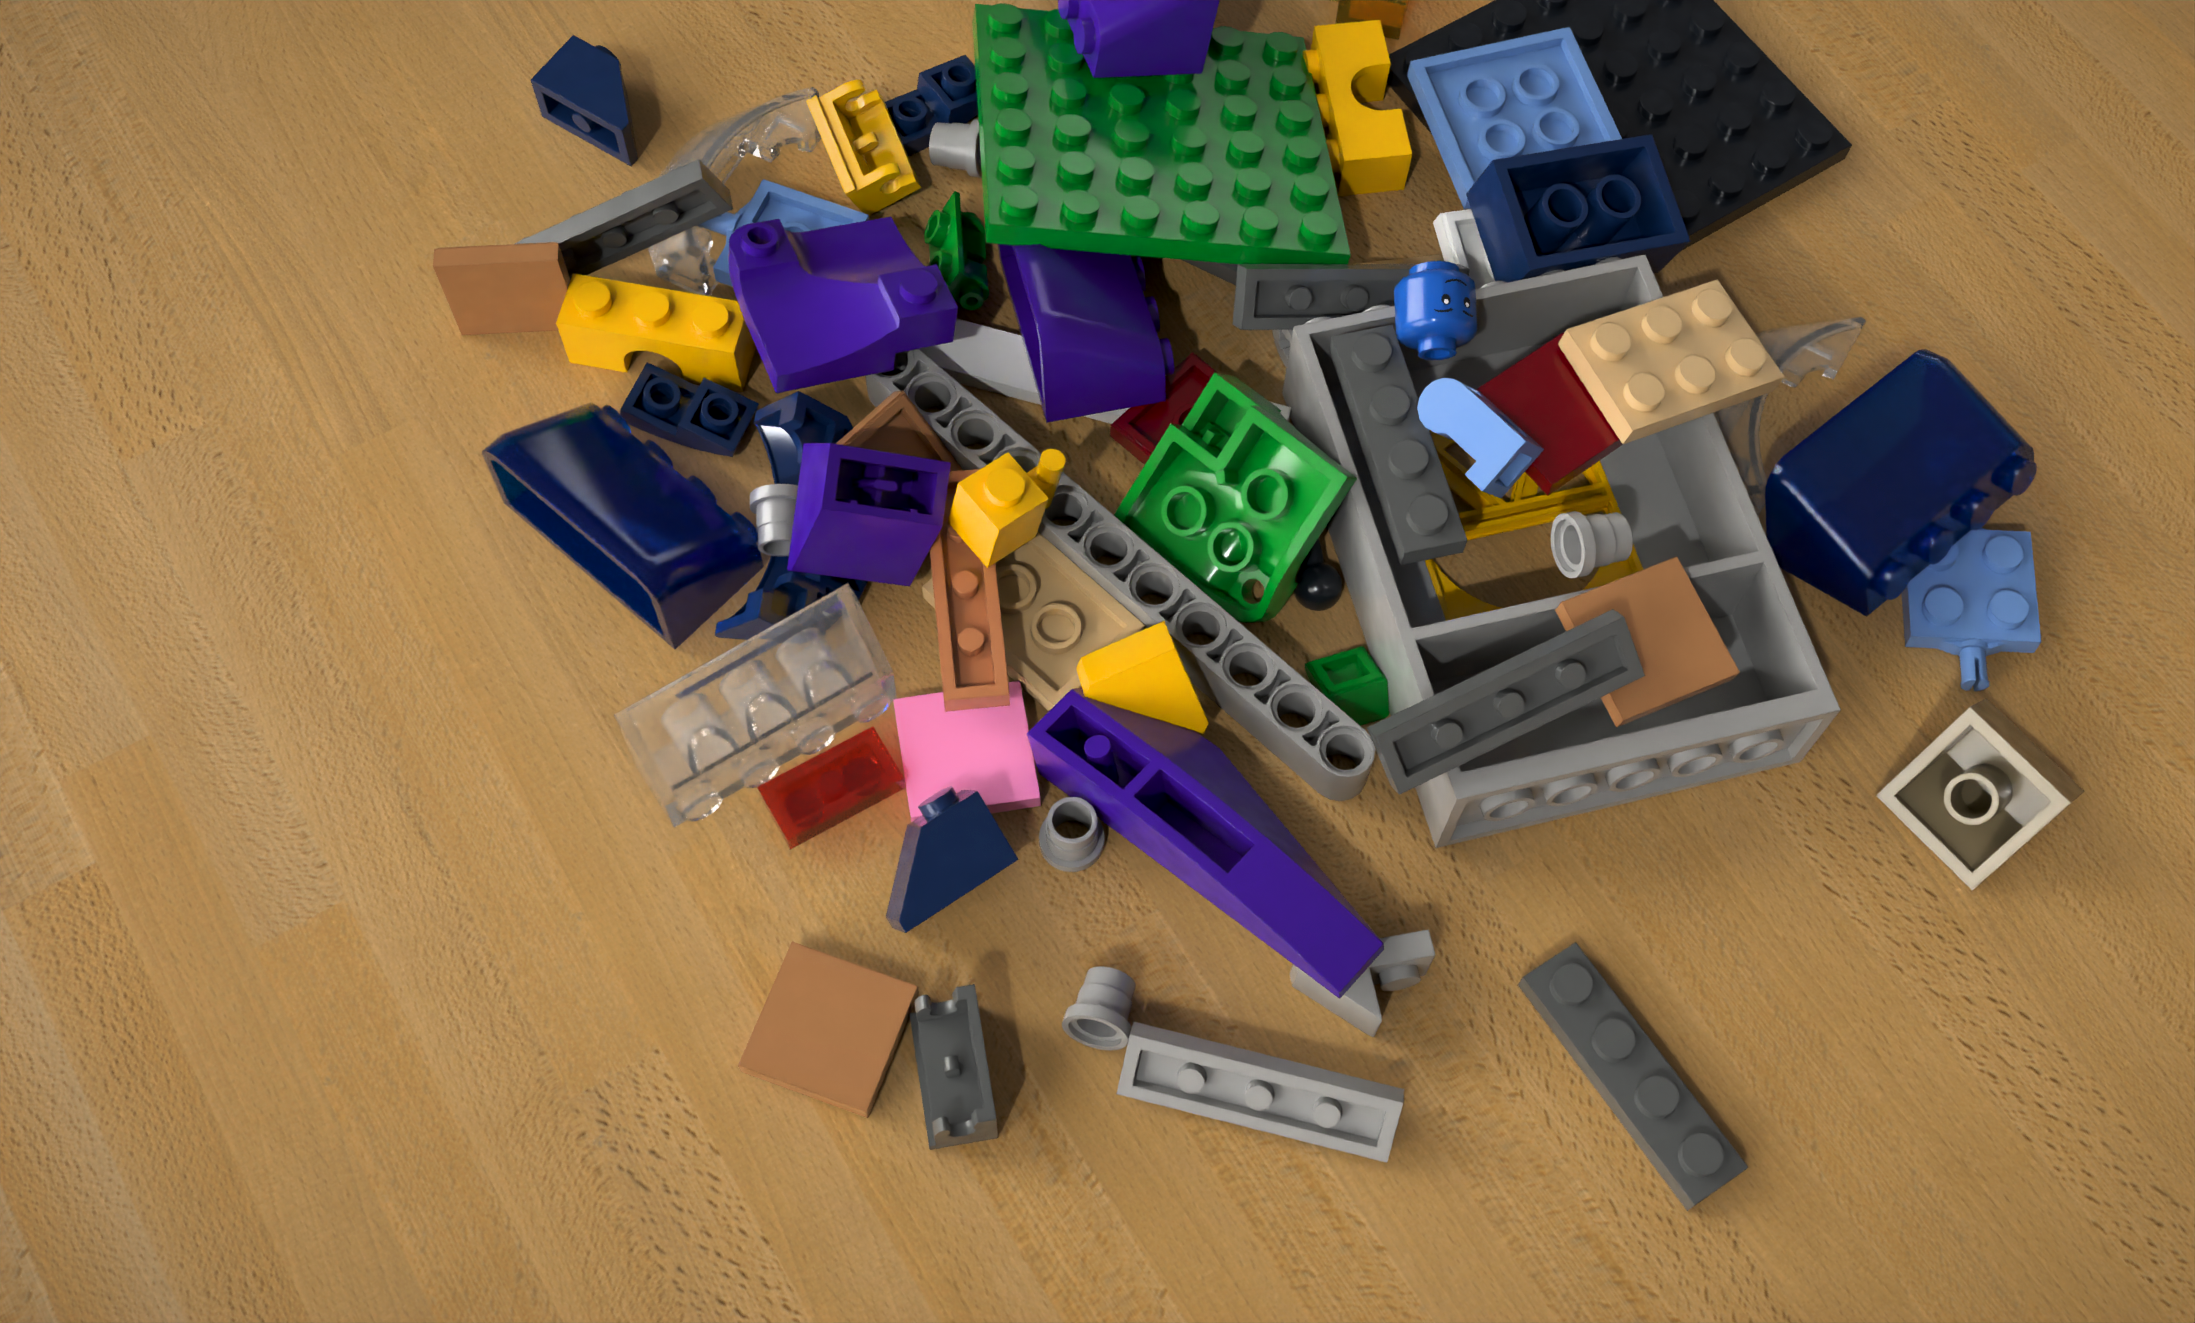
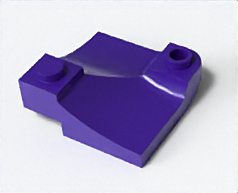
(835, 300)

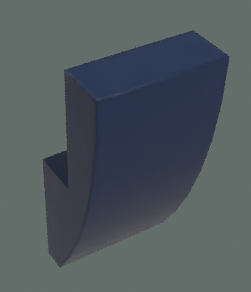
(942, 95)
(688, 414)

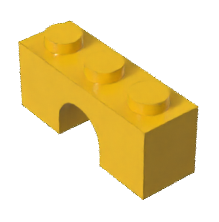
(1364, 145)
(611, 319)

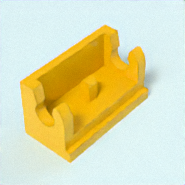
(864, 146)

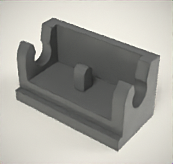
(953, 1070)

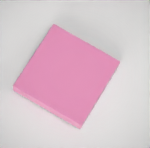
(967, 750)

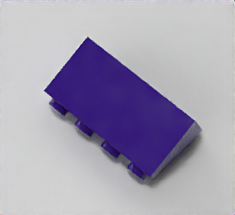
(1141, 35)
(1086, 329)

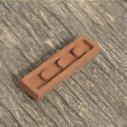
(967, 619)

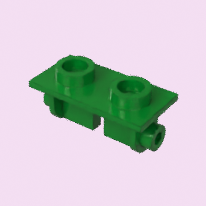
(959, 250)

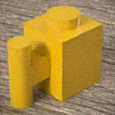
(1004, 505)

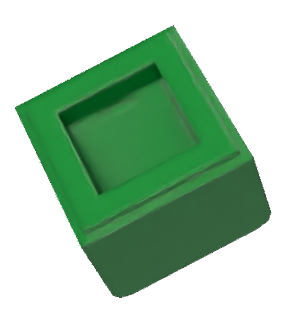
(1352, 684)

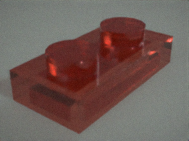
(831, 787)

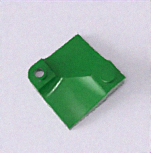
(1235, 498)

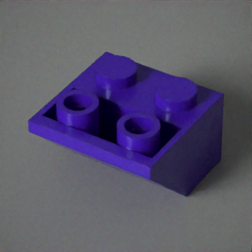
(866, 513)

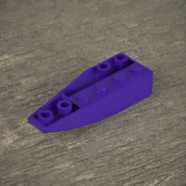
(1207, 827)

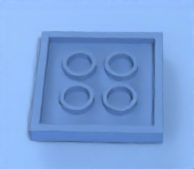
(1509, 102)

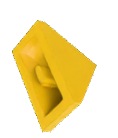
(1145, 678)

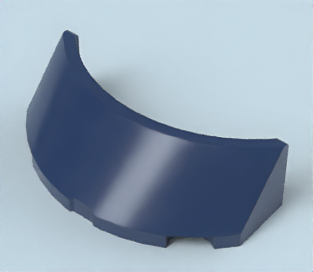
(783, 592)

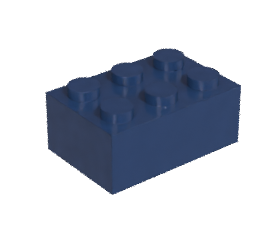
(1577, 209)

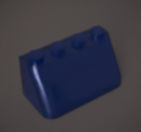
(1893, 483)
(626, 517)

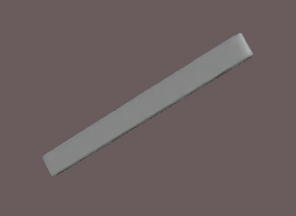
(1144, 573)

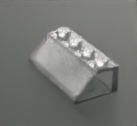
(758, 706)

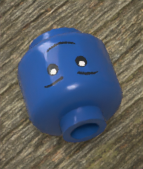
(1435, 309)

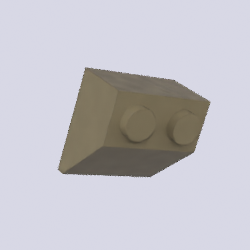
(1979, 793)

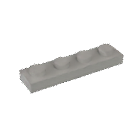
(1260, 1091)

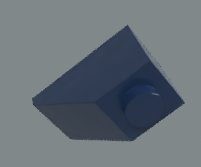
(588, 97)
(945, 856)

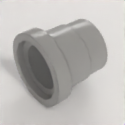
(956, 147)
(774, 517)
(1589, 541)
(1067, 853)
(1101, 1010)

